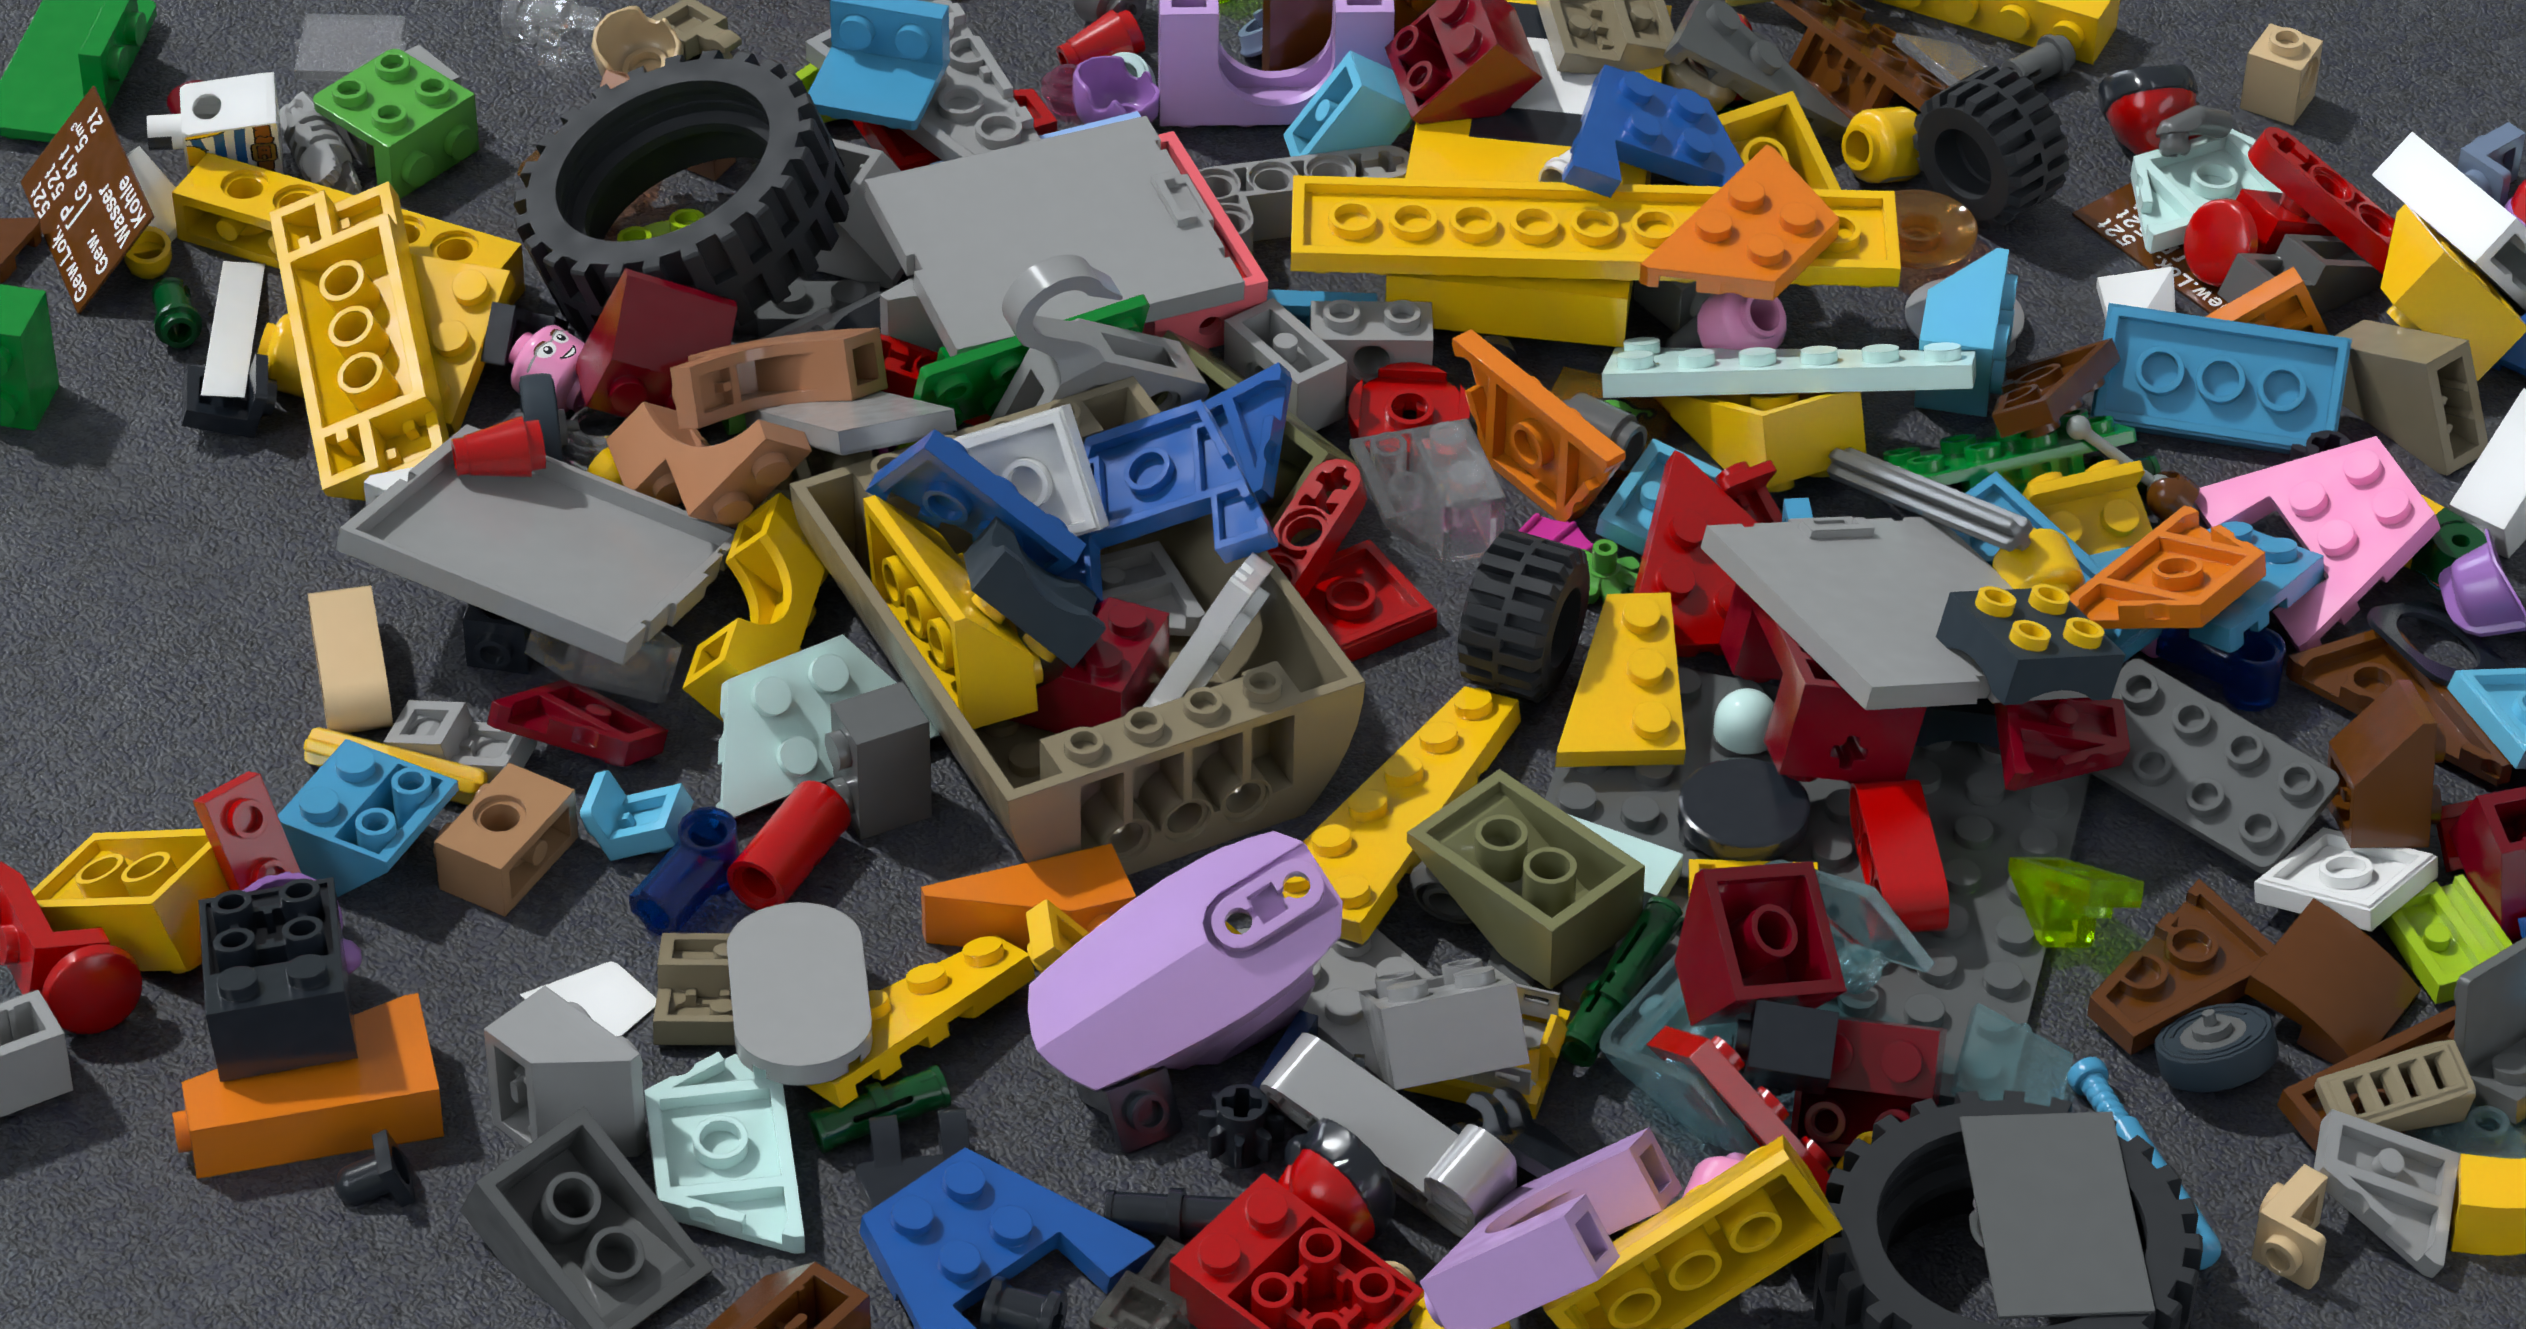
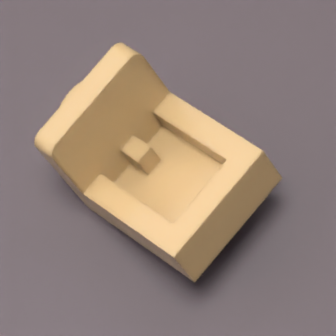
(2286, 1227)

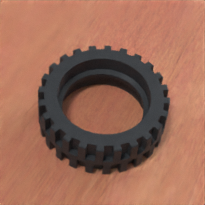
(661, 127)
(1922, 1175)

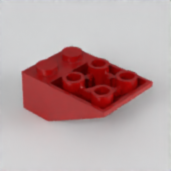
(1285, 1267)

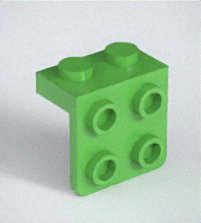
(408, 115)

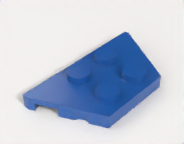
(1254, 424)

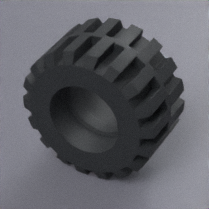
(1992, 145)
(1523, 615)

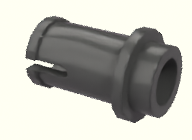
(2048, 58)

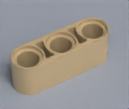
(350, 660)

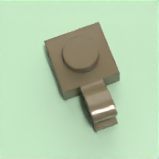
(700, 28)

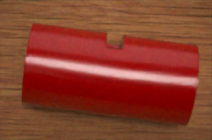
(789, 845)

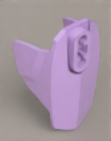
(1171, 979)

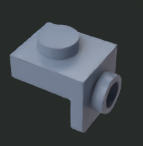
(2494, 160)

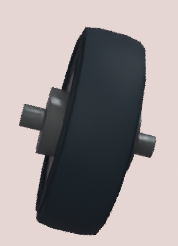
(540, 403)
(2216, 1047)

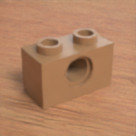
(506, 839)

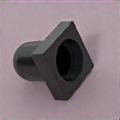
(377, 1175)

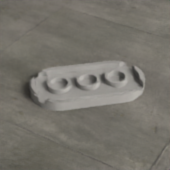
(799, 993)

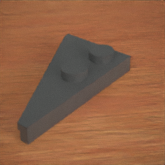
(1748, 65)

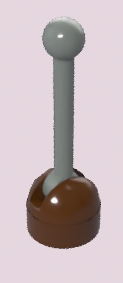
(2164, 492)

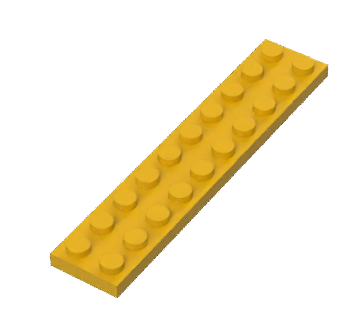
(1546, 229)

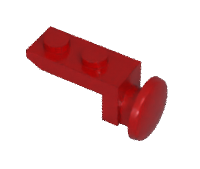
(2244, 225)
(76, 971)

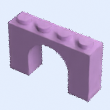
(1210, 88)
(1549, 1235)

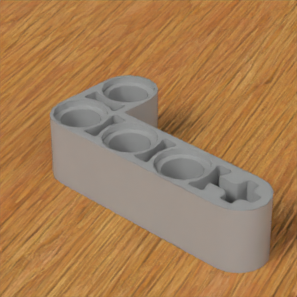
(1260, 192)
(1430, 1166)

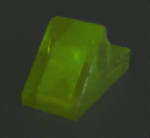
(2068, 897)

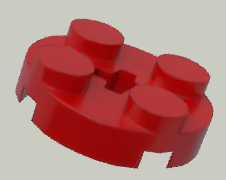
(1403, 387)

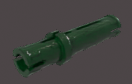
(1621, 979)

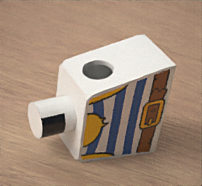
(225, 118)

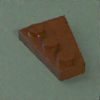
(2051, 387)
(2190, 963)

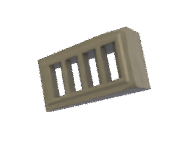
(2434, 1070)

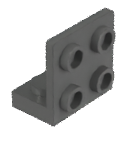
(2493, 1029)

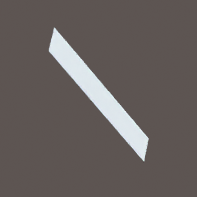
(233, 329)

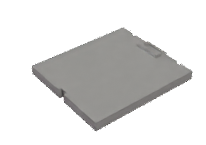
(1085, 193)
(544, 549)
(1866, 601)

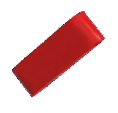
(1900, 851)

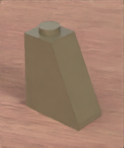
(2416, 392)

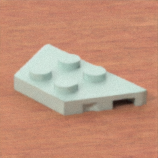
(2175, 187)
(780, 721)
(726, 1153)

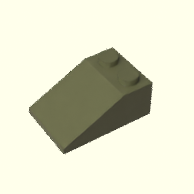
(1531, 877)

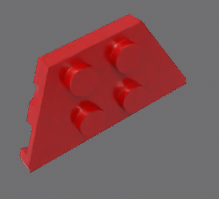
(1676, 562)

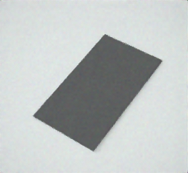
(2056, 1215)

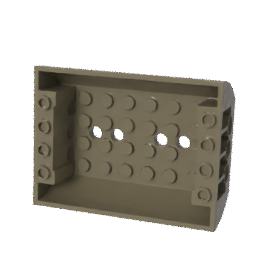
(1162, 776)

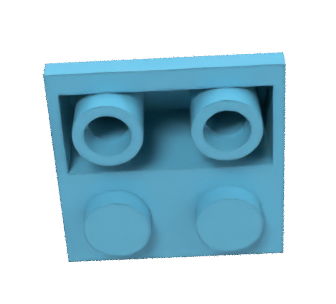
(1978, 314)

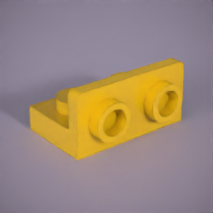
(2096, 506)

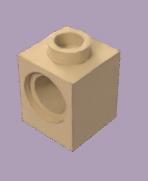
(2281, 74)

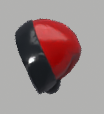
(2142, 98)
(1340, 1179)

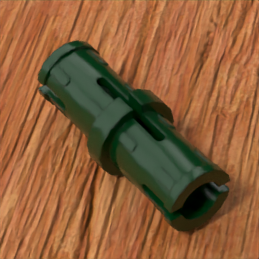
(923, 1094)

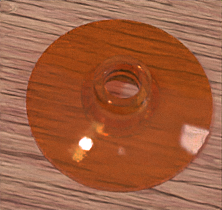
(1933, 229)

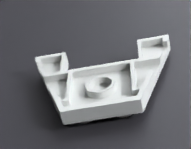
(1216, 633)

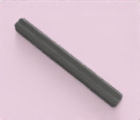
(1930, 499)

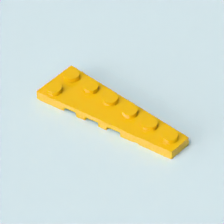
(1365, 838)

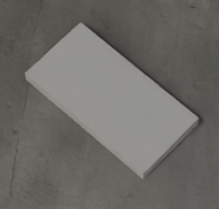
(860, 424)

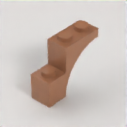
(713, 481)

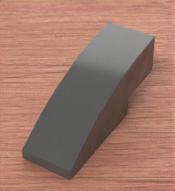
(2325, 263)

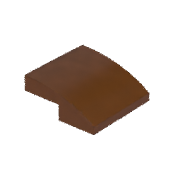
(2333, 984)

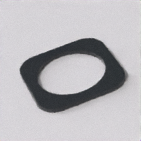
(2384, 619)

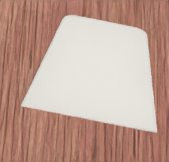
(607, 995)

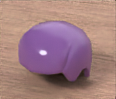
(1108, 90)

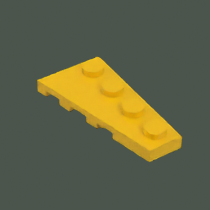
(926, 1001)

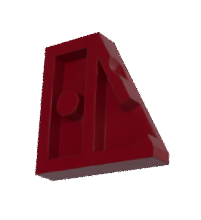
(580, 722)
(2059, 739)

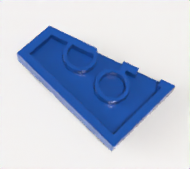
(964, 493)

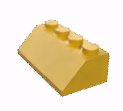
(928, 592)
(1706, 1246)

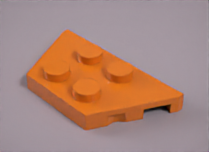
(1748, 234)
(1534, 435)
(2172, 577)

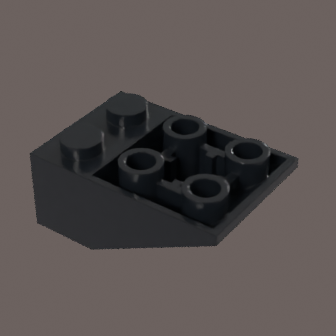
(276, 979)

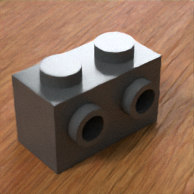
(881, 759)

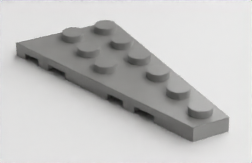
(973, 102)

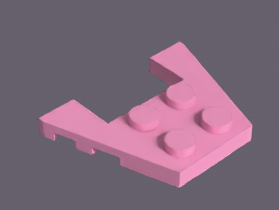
(2342, 505)

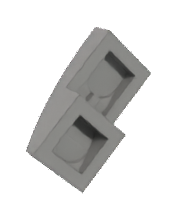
(450, 734)

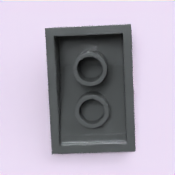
(584, 1229)

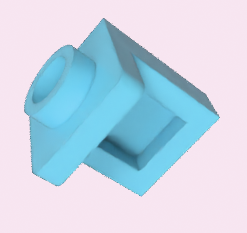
(633, 822)

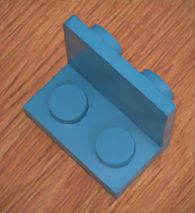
(883, 61)

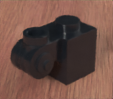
(1786, 1047)

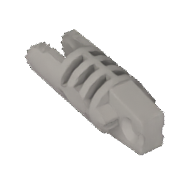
(317, 146)

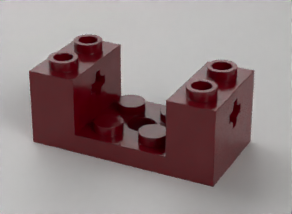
(1814, 721)

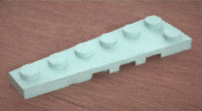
(1656, 371)

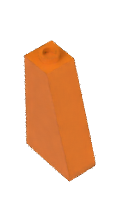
(321, 1106)

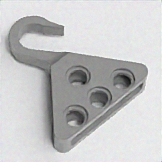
(1083, 353)

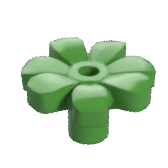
(1608, 572)

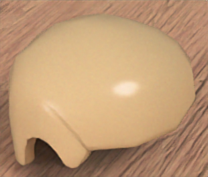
(633, 40)

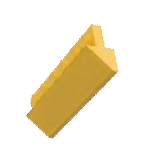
(374, 377)

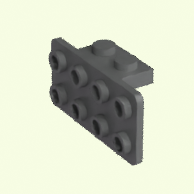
(2215, 770)

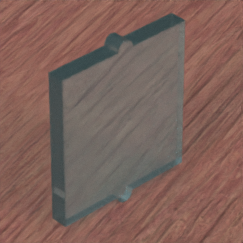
(2009, 1057)

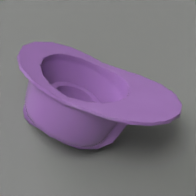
(2480, 594)

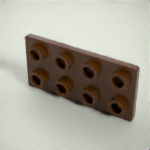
(1855, 60)

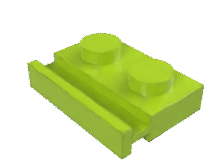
(2445, 935)

